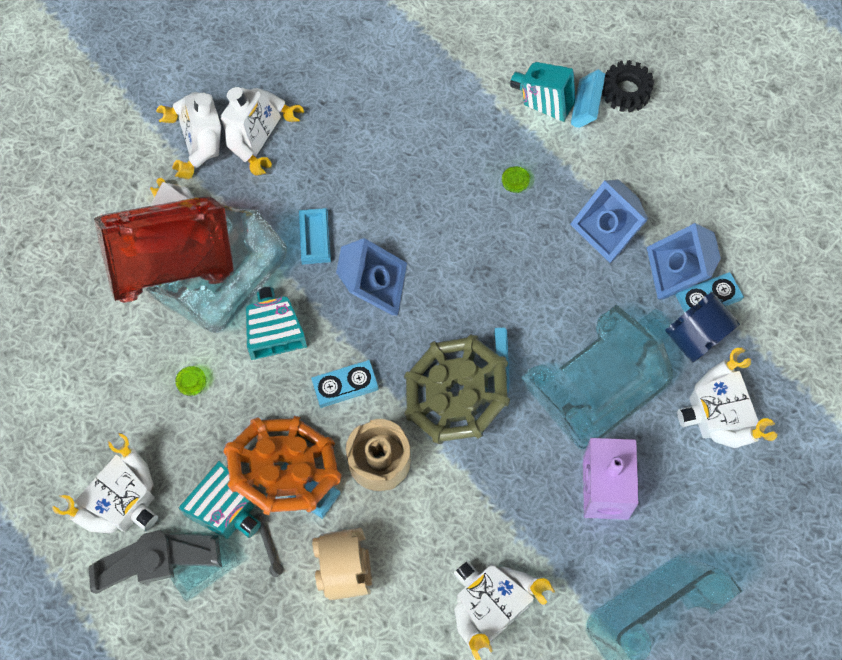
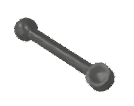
(275, 569)

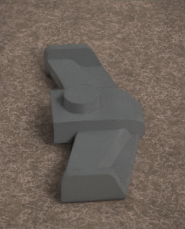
(154, 558)

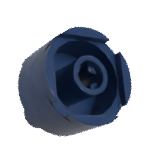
(702, 327)

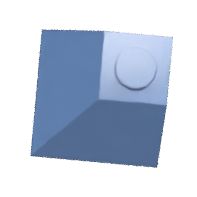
(610, 218)
(683, 260)
(372, 274)

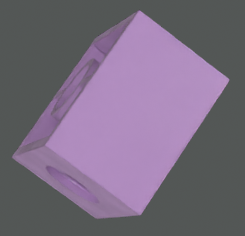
(610, 478)

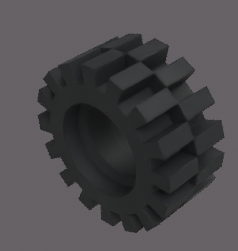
(627, 73)

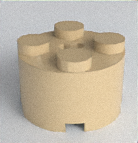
(370, 440)
(343, 564)

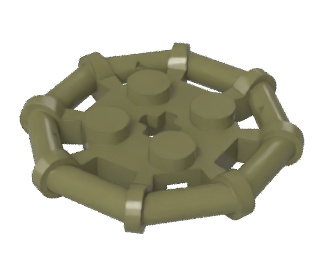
(444, 377)

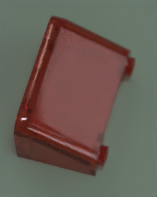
(164, 245)

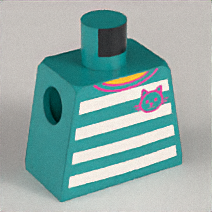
(547, 89)
(272, 326)
(218, 508)

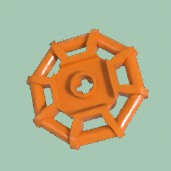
(285, 449)

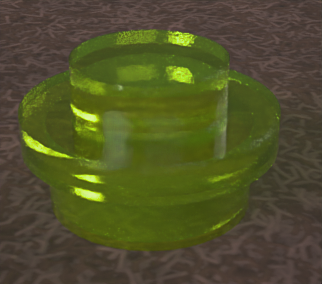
(515, 179)
(190, 381)

